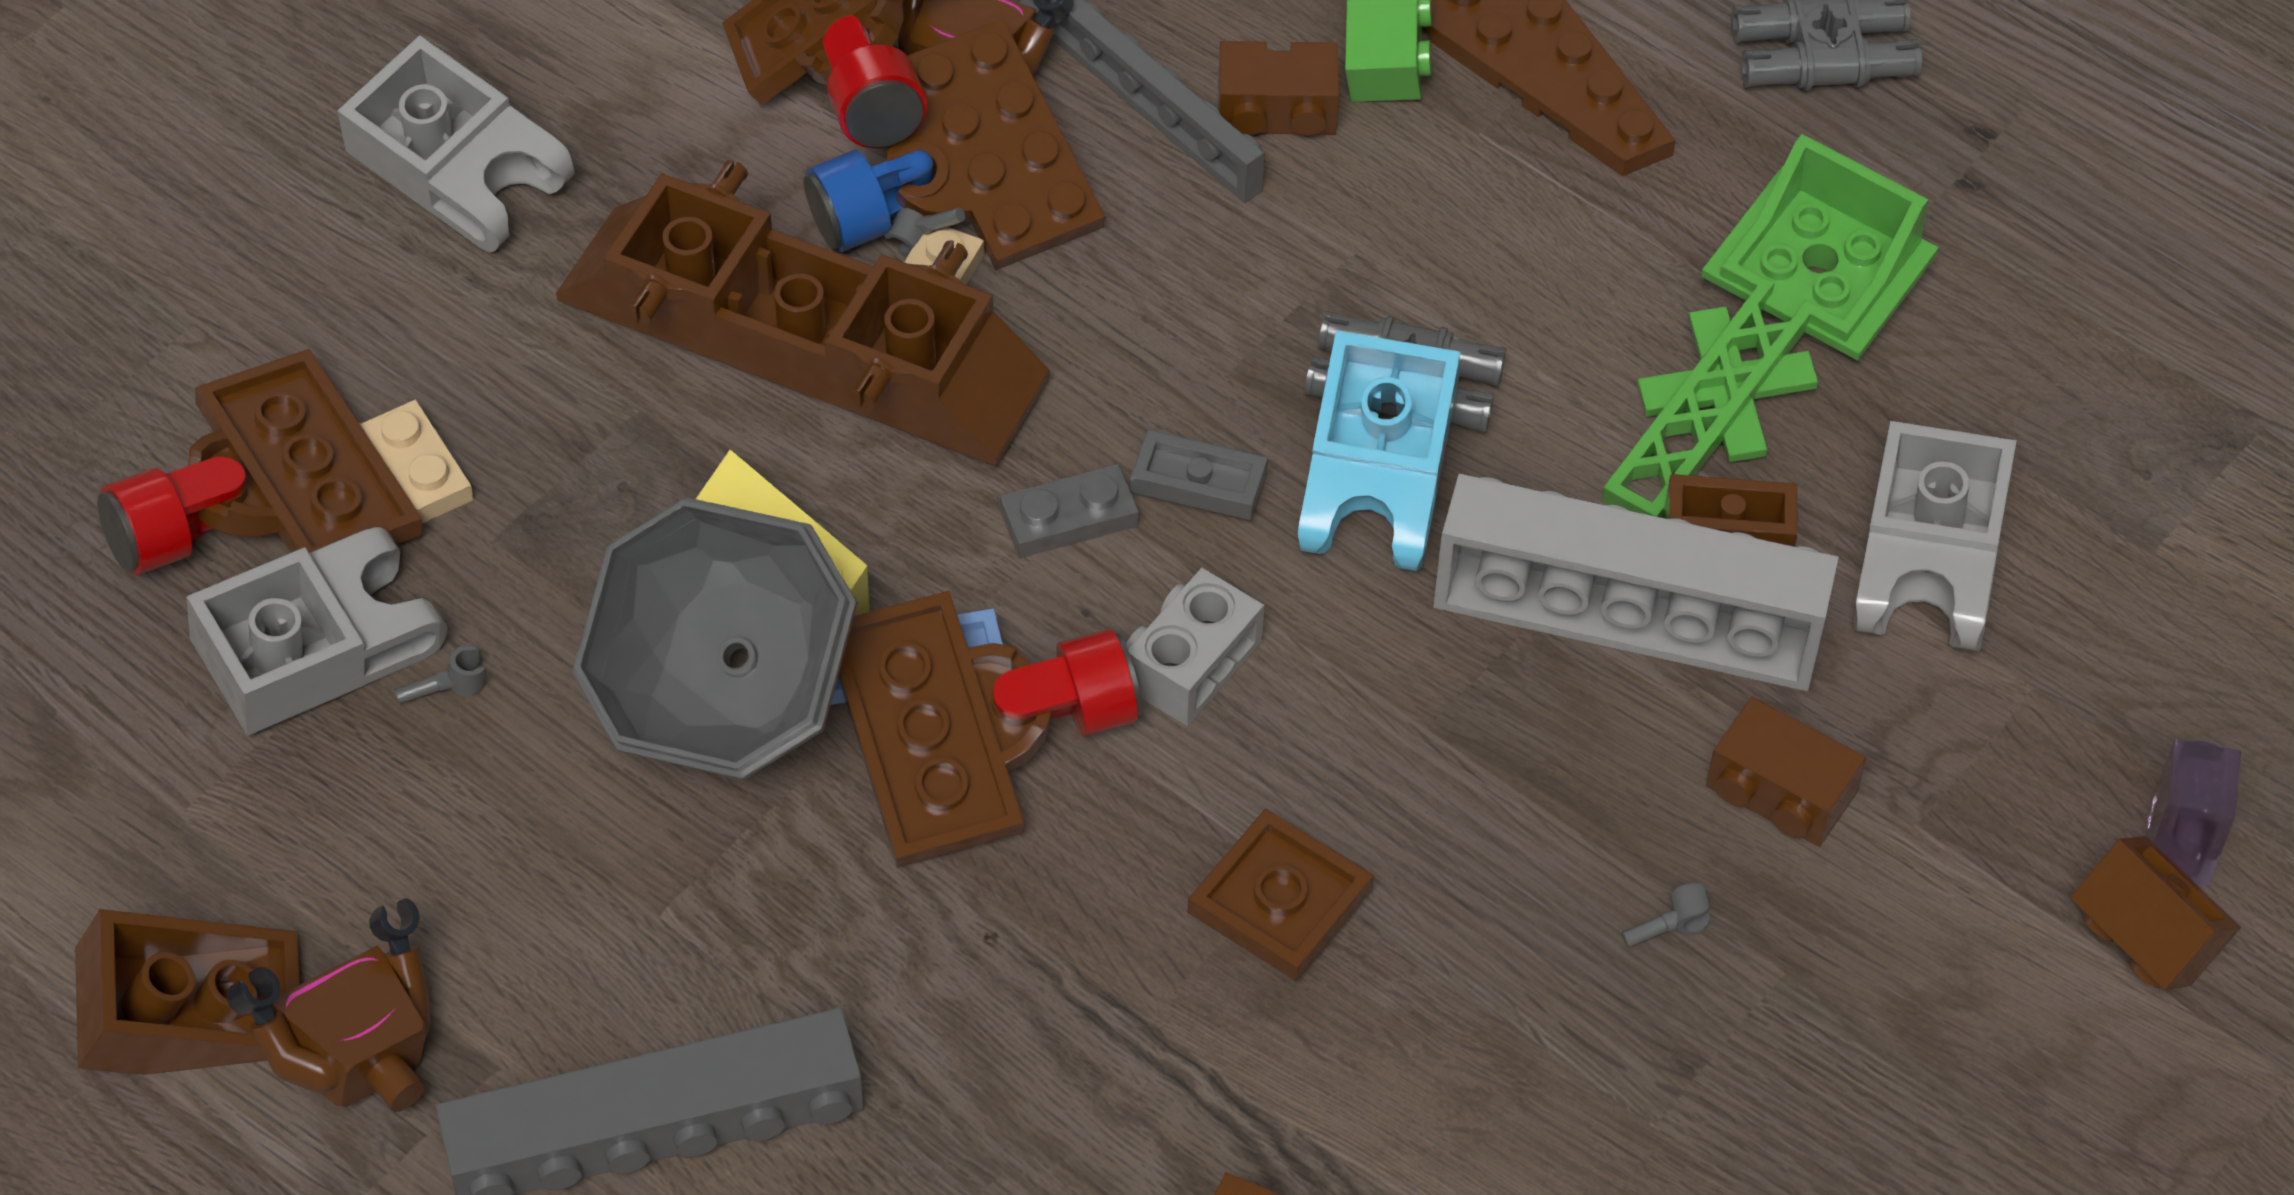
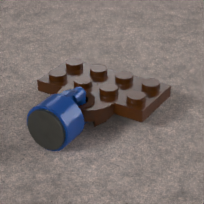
(980, 149)

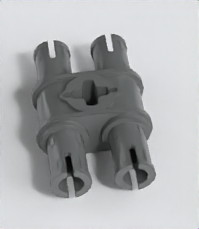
(1825, 42)
(1477, 363)

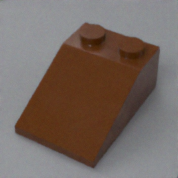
(159, 991)

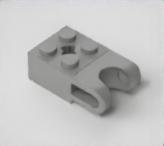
(450, 141)
(1936, 528)
(309, 628)

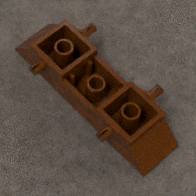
(871, 339)

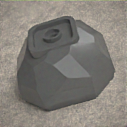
(675, 610)

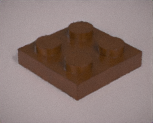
(1280, 894)

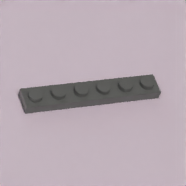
(1160, 98)

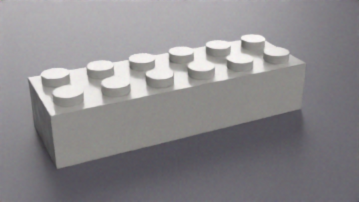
(1634, 581)

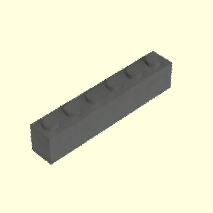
(652, 1107)

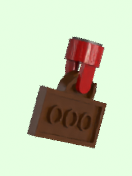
(839, 46)
(278, 463)
(954, 719)

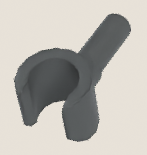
(911, 226)
(457, 678)
(1689, 916)

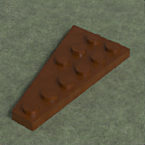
(1558, 70)

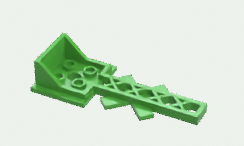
(1811, 214)

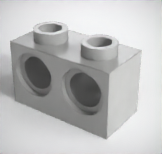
(1203, 651)

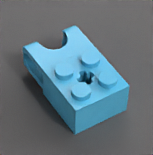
(1377, 461)

